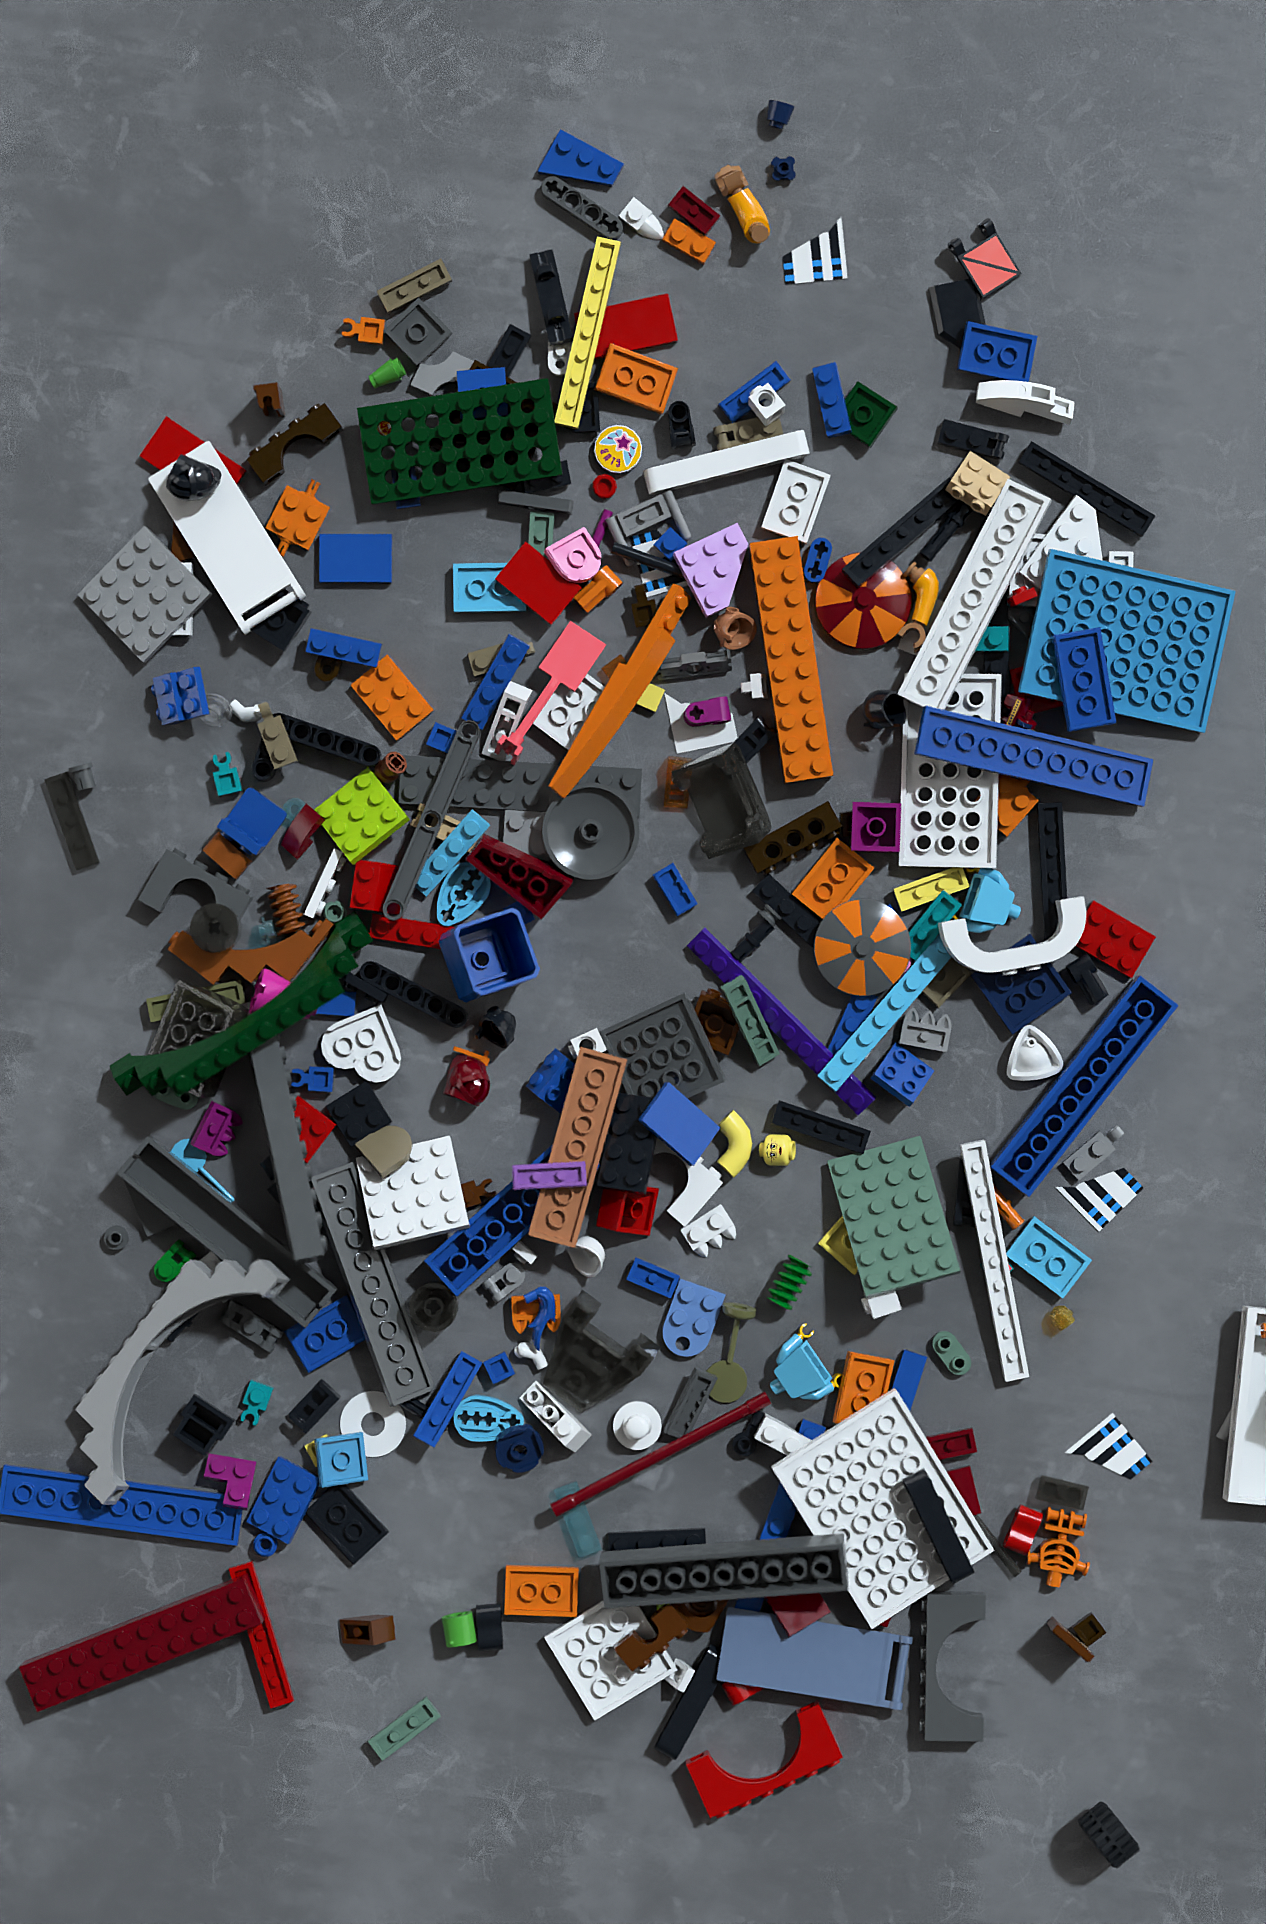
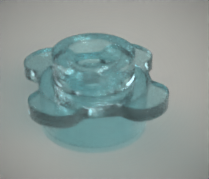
(267, 930)

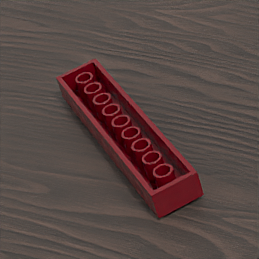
(142, 1642)

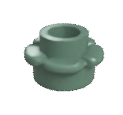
(339, 907)

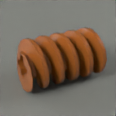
(286, 909)

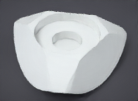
(1033, 1056)

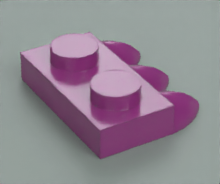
(215, 1128)

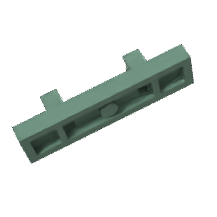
(750, 1020)

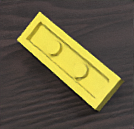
(930, 887)

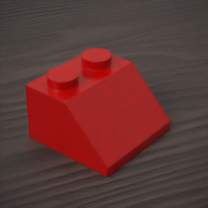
(372, 885)
(627, 1211)

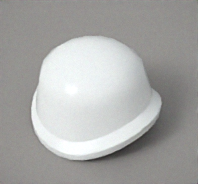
(587, 1256)

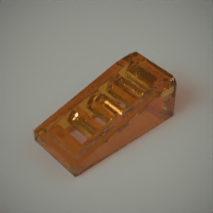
(676, 803)

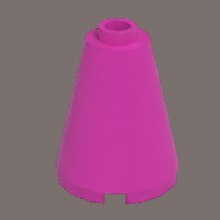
(266, 988)

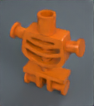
(1055, 1570)

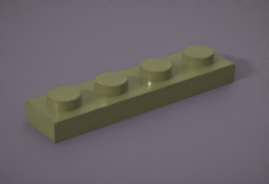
(232, 990)

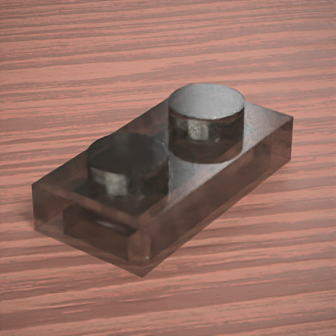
(1062, 1492)

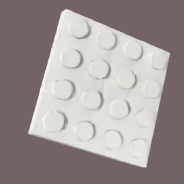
(415, 1199)
(592, 1665)

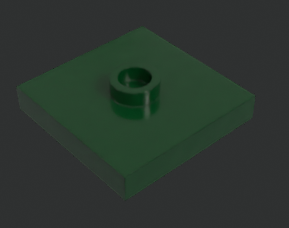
(868, 413)

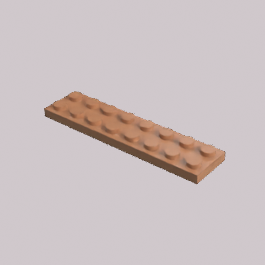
(577, 1139)

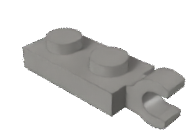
(1092, 1152)

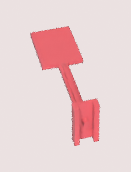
(567, 665)

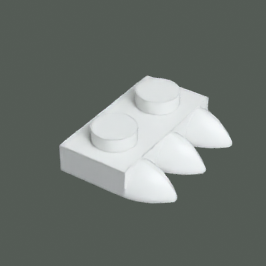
(708, 1229)

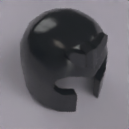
(882, 708)

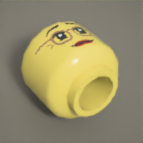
(777, 1150)

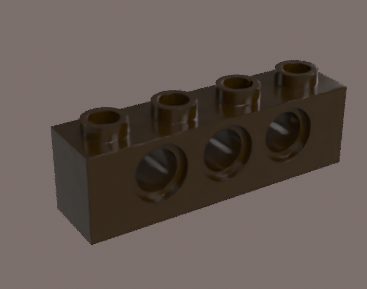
(829, 828)

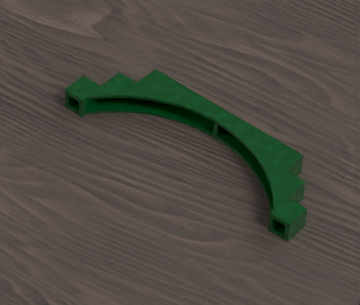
(308, 992)

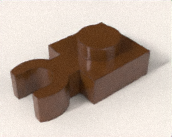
(472, 1192)

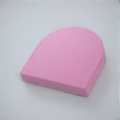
(575, 556)

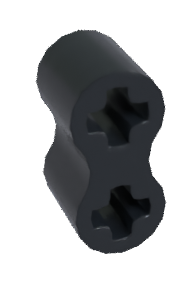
(489, 1627)

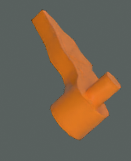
(484, 1058)

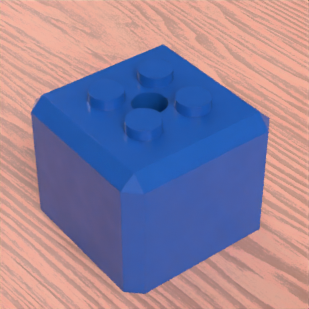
(506, 949)

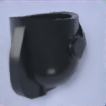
(192, 479)

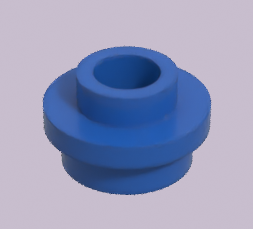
(265, 1552)

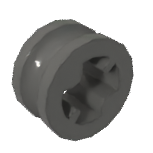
(769, 914)

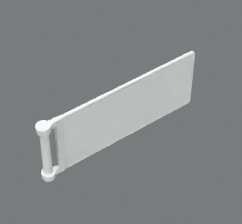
(230, 543)

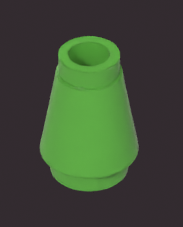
(388, 373)

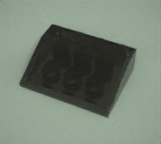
(193, 1017)

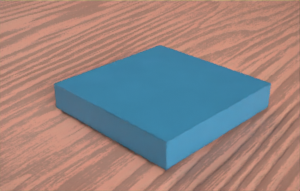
(341, 1459)

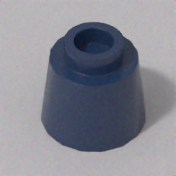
(779, 113)

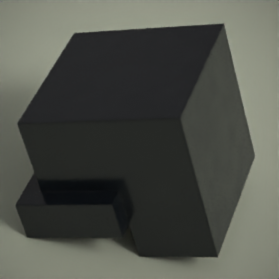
(202, 1425)

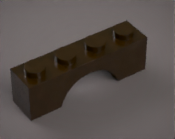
(318, 425)

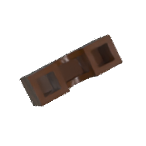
(636, 1650)

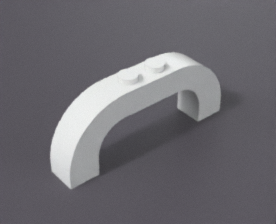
(1067, 934)

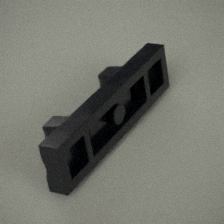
(551, 298)

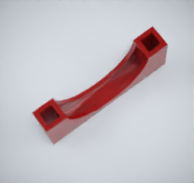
(725, 1791)

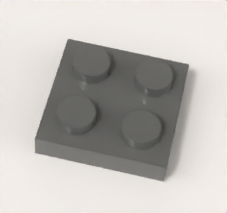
(418, 332)

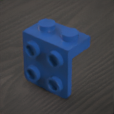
(252, 822)
(553, 1080)

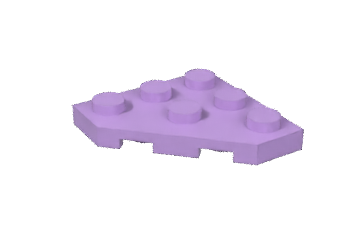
(713, 567)

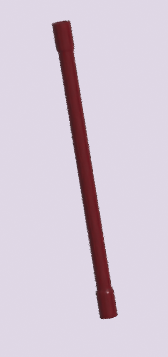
(572, 1500)

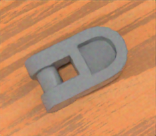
(512, 1276)

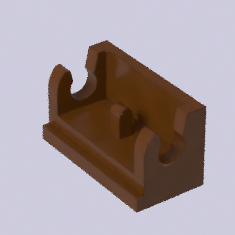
(269, 395)

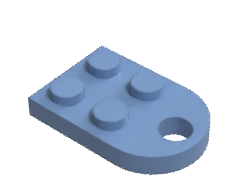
(692, 1316)

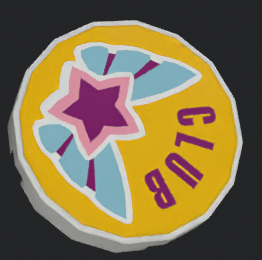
(618, 449)

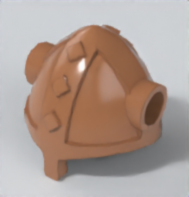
(734, 629)

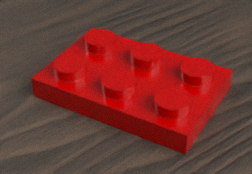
(1114, 939)

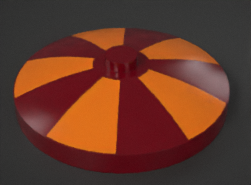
(867, 614)

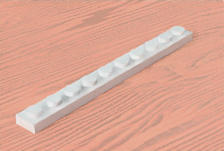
(994, 1260)

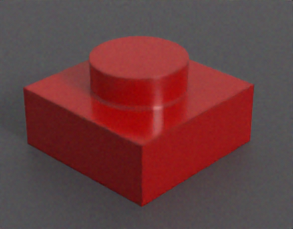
(1021, 595)

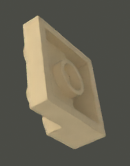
(977, 483)

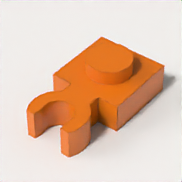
(369, 330)

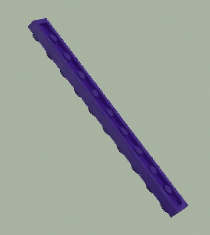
(779, 1018)

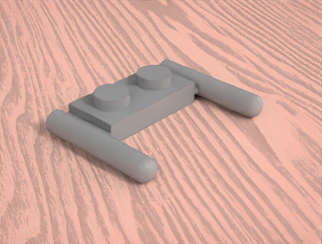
(645, 515)

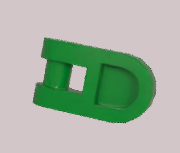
(168, 1268)

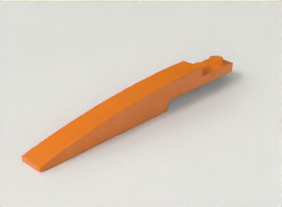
(622, 692)

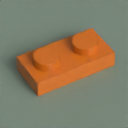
(689, 241)

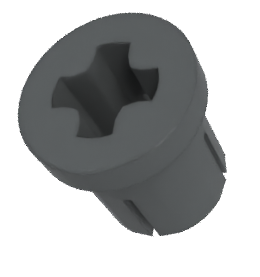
(82, 776)

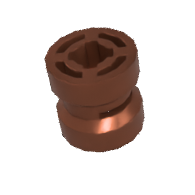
(390, 767)

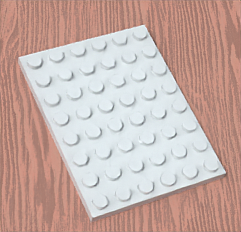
(855, 1487)

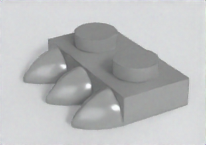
(925, 1033)

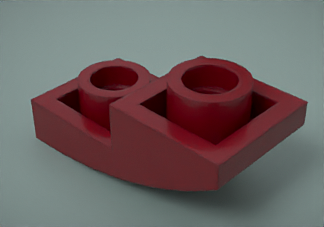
(301, 829)

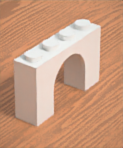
(699, 1188)

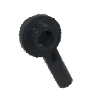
(744, 1442)

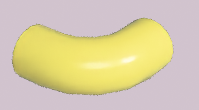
(739, 1143)

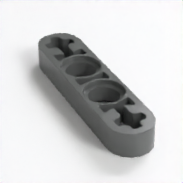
(581, 209)

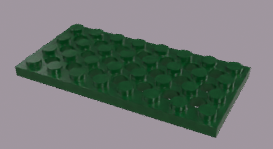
(442, 406)

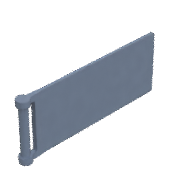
(816, 1661)

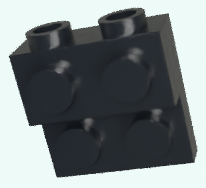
(284, 624)

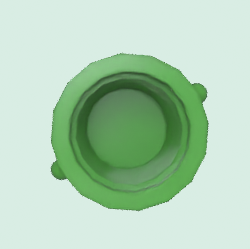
(459, 1629)

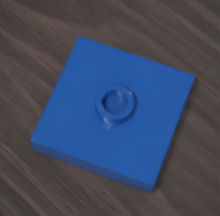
(480, 379)

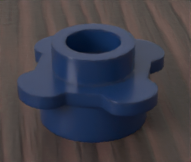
(778, 173)

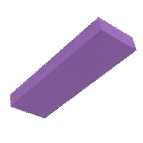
(549, 1175)

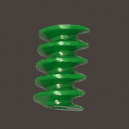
(789, 1282)

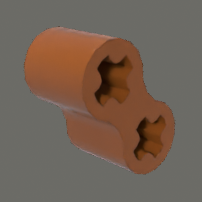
(227, 855)

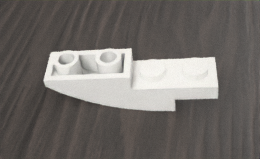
(1022, 396)

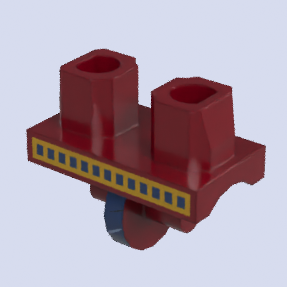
(1020, 712)

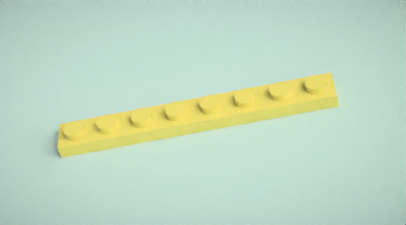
(587, 333)

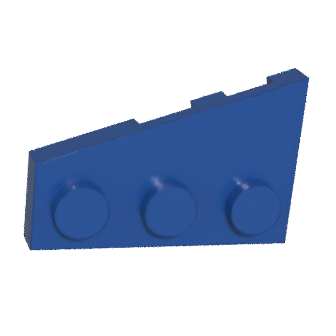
(578, 160)

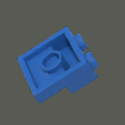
(180, 696)

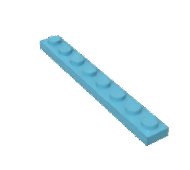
(885, 1015)

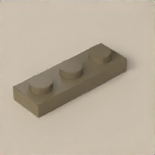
(414, 286)

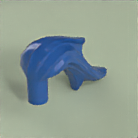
(545, 1313)

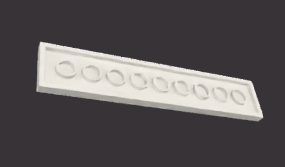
(974, 596)

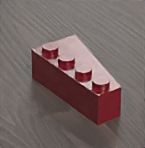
(520, 874)

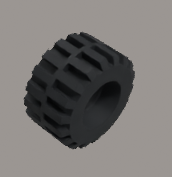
(1108, 1834)

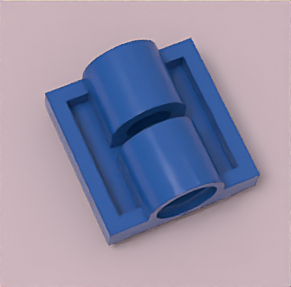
(902, 1074)

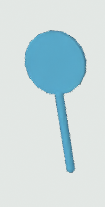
(196, 1160)

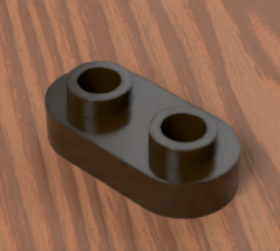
(325, 661)

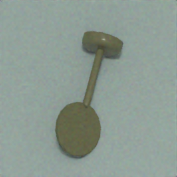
(731, 1376)

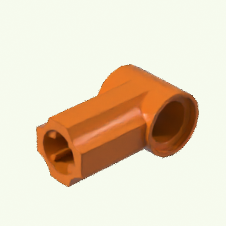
(602, 585)

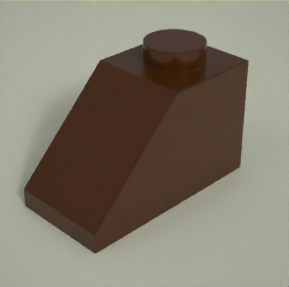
(367, 1629)

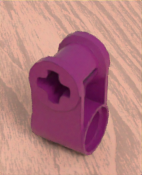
(712, 712)

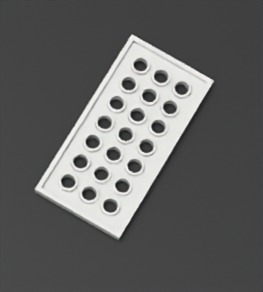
(987, 783)

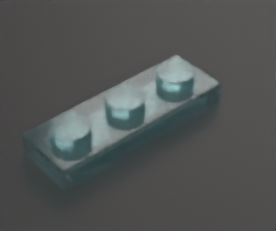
(579, 1523)

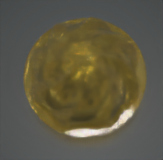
(1061, 1317)

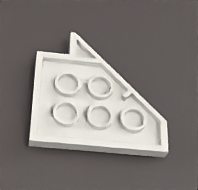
(1072, 533)

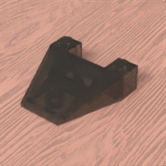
(588, 1362)

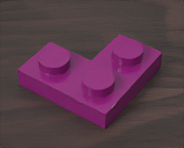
(238, 1476)

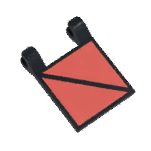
(988, 262)

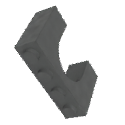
(175, 869)

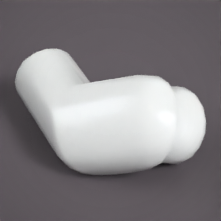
(247, 714)
(529, 1351)

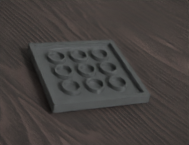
(664, 1047)

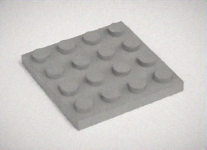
(144, 594)

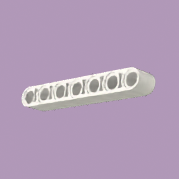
(726, 462)

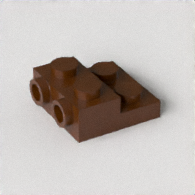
(717, 1020)

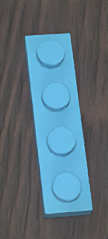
(451, 851)

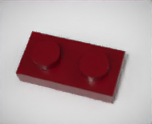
(694, 210)
(953, 1443)

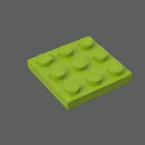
(361, 815)

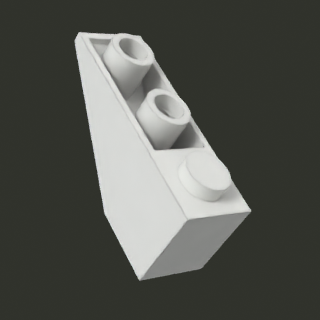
(555, 1417)

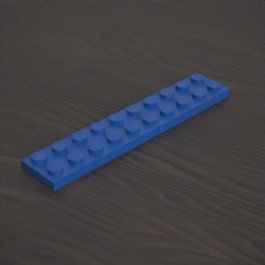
(1033, 756)
(140, 1509)

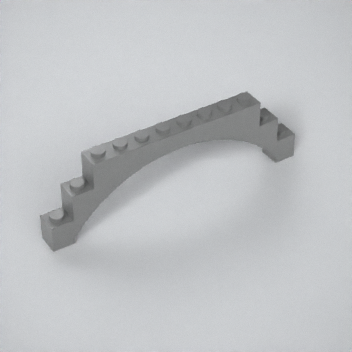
(109, 1399)

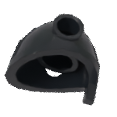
(497, 1027)

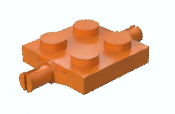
(297, 517)
(1013, 803)

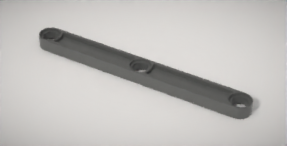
(437, 804)

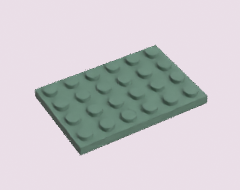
(893, 1217)

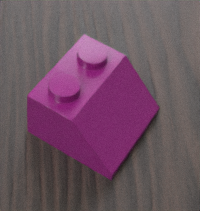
(876, 827)

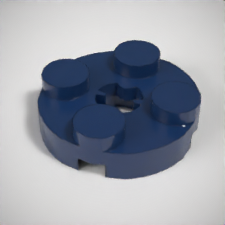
(514, 1436)

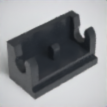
(314, 1406)

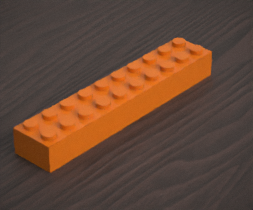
(790, 660)

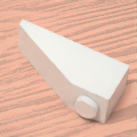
(507, 718)

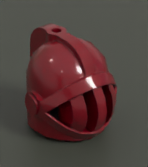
(467, 1080)

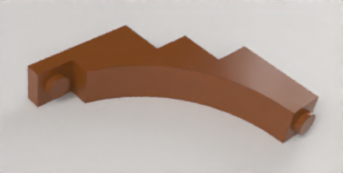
(284, 957)

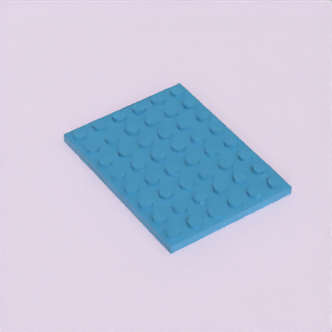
(1156, 631)

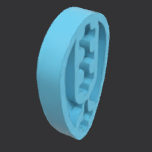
(447, 895)
(484, 1404)

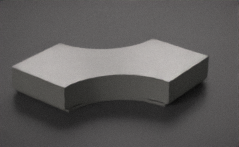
(432, 377)

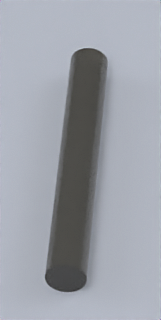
(999, 1550)

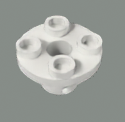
(637, 1425)

